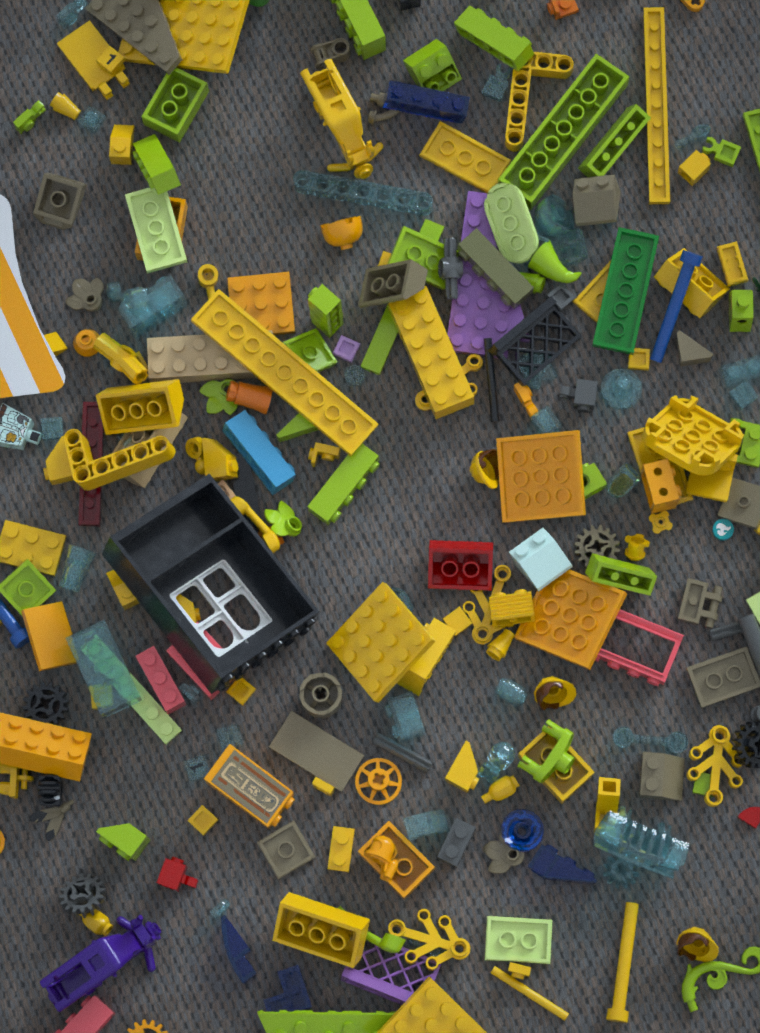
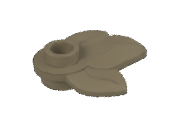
(84, 292)
(500, 856)

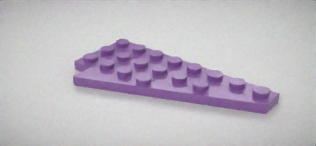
(478, 310)

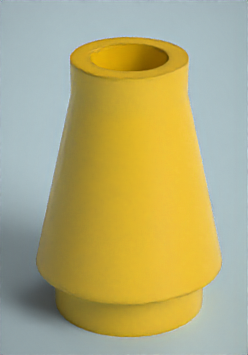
(65, 106)
(499, 646)

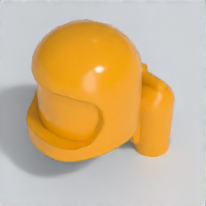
(381, 853)

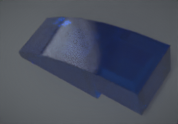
(236, 951)

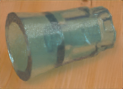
(76, 567)

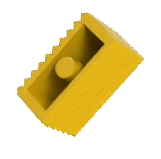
(511, 608)

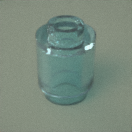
(511, 692)

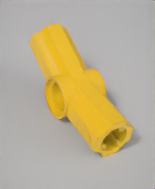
(121, 358)

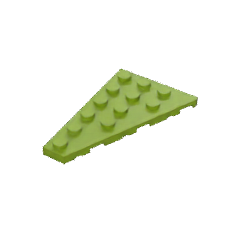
(323, 1022)

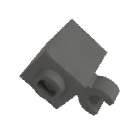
(583, 394)

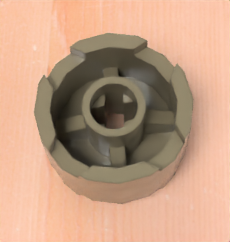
(333, 695)

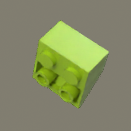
(433, 67)
(126, 838)

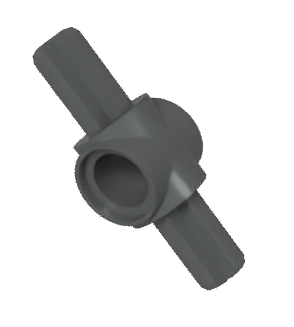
(450, 268)

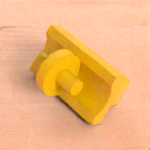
(12, 788)

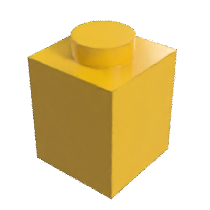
(694, 167)

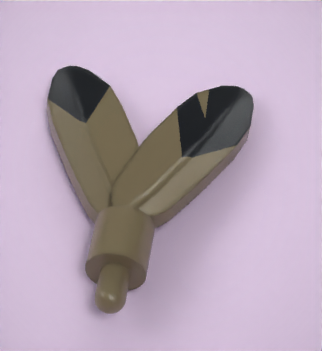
(55, 816)

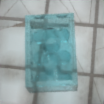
(163, 302)

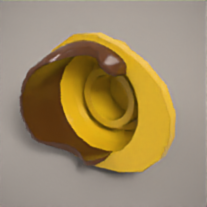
(485, 468)
(554, 693)
(697, 945)

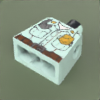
(16, 429)

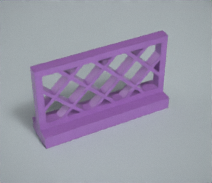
(381, 987)

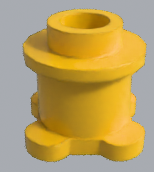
(636, 546)

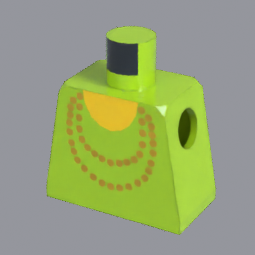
(740, 309)

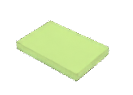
(518, 940)

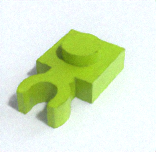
(26, 120)
(724, 152)

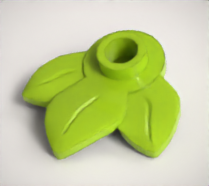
(217, 397)
(283, 520)

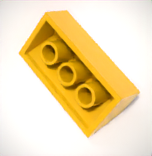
(141, 406)

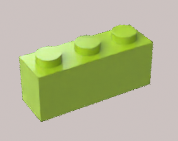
(621, 574)

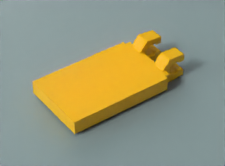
(82, 50)

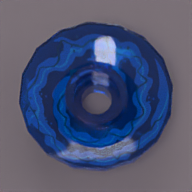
(529, 822)

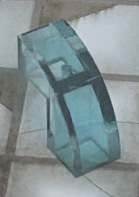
(425, 824)

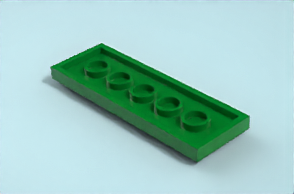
(625, 291)

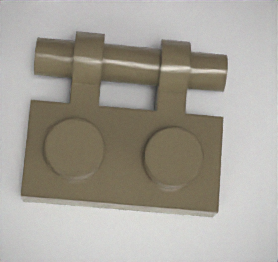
(693, 602)

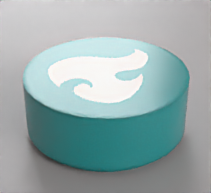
(722, 529)

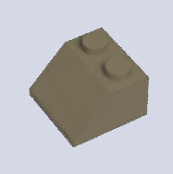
(596, 200)
(661, 776)

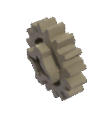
(606, 545)

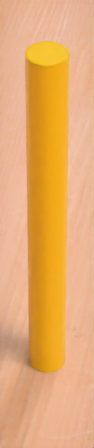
(529, 993)

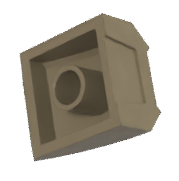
(58, 200)

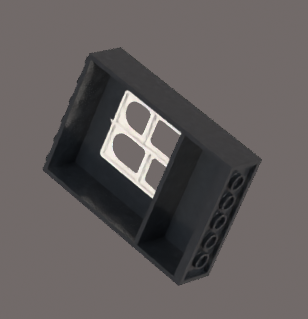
(183, 545)

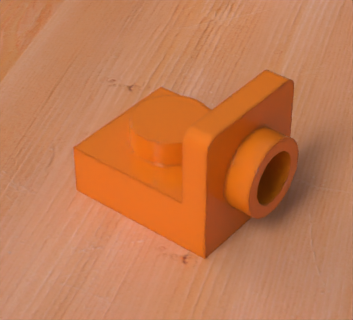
(562, 8)

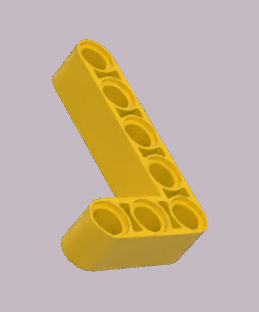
(522, 91)
(113, 461)

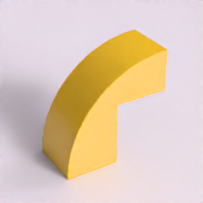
(607, 798)

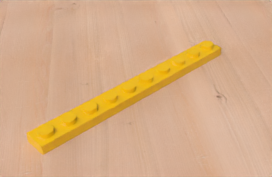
(656, 106)

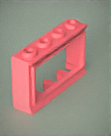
(635, 669)

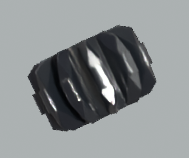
(50, 790)

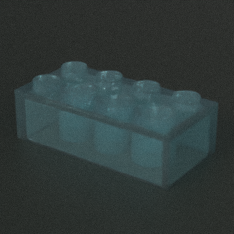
(104, 669)

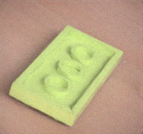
(155, 229)

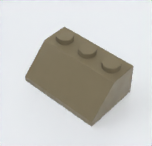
(392, 283)

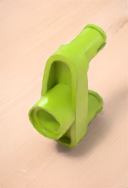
(557, 759)

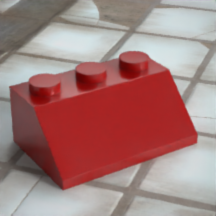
(460, 565)

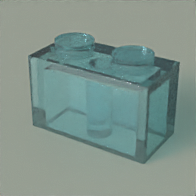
(405, 717)

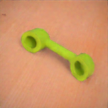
(389, 942)

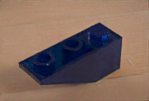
(556, 868)

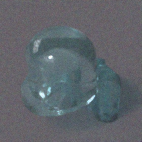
(499, 759)

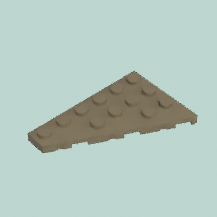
(141, 26)

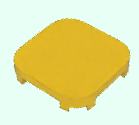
(692, 436)

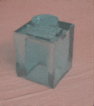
(546, 421)

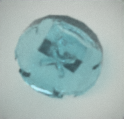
(621, 389)

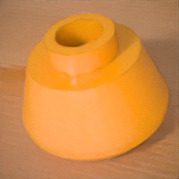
(84, 342)

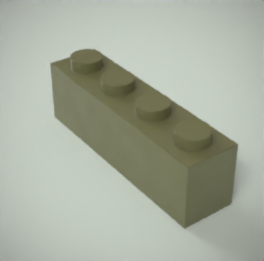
(495, 269)

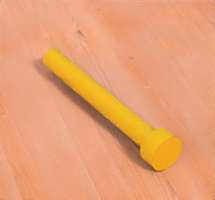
(618, 1012)

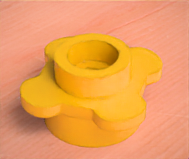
(666, 525)

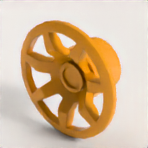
(378, 781)

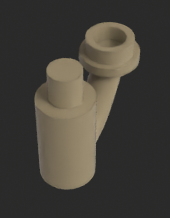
(374, 116)

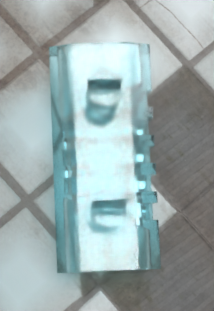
(640, 844)

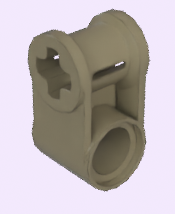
(329, 51)

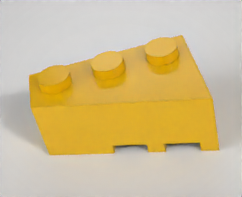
(423, 668)

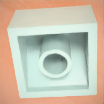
(540, 559)

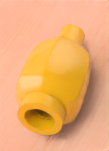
(501, 789)
(98, 923)

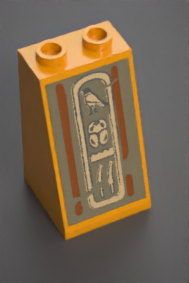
(249, 787)

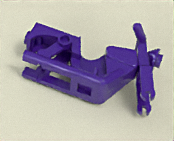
(100, 961)

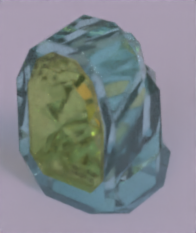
(622, 481)

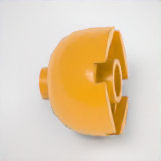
(343, 232)

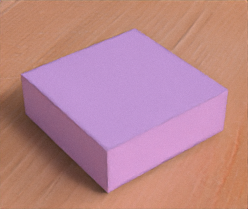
(346, 349)

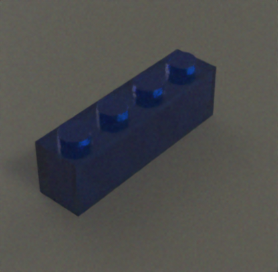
(426, 102)

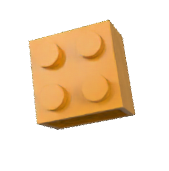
(653, 484)

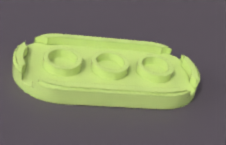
(511, 223)

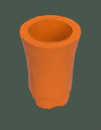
(249, 396)

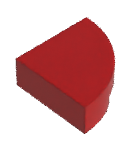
(750, 816)

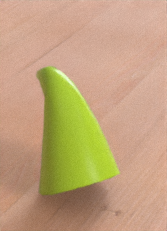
(548, 264)

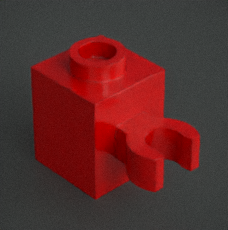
(173, 875)

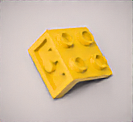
(715, 485)

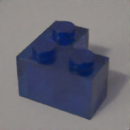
(295, 992)

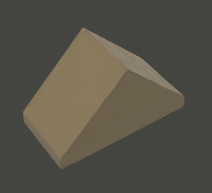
(690, 351)

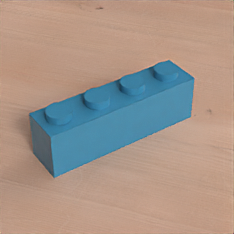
(259, 452)

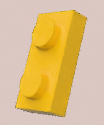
(341, 849)

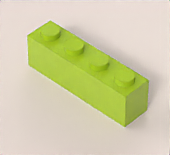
(494, 38)
(614, 142)
(155, 164)
(325, 310)
(343, 483)

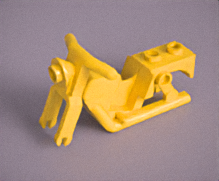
(343, 118)

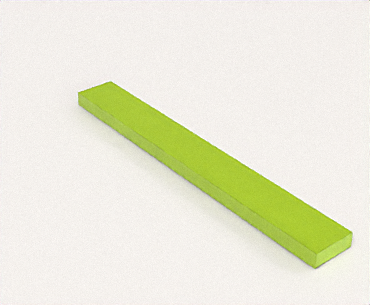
(386, 330)

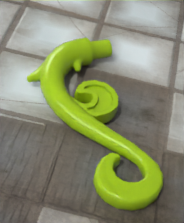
(688, 989)

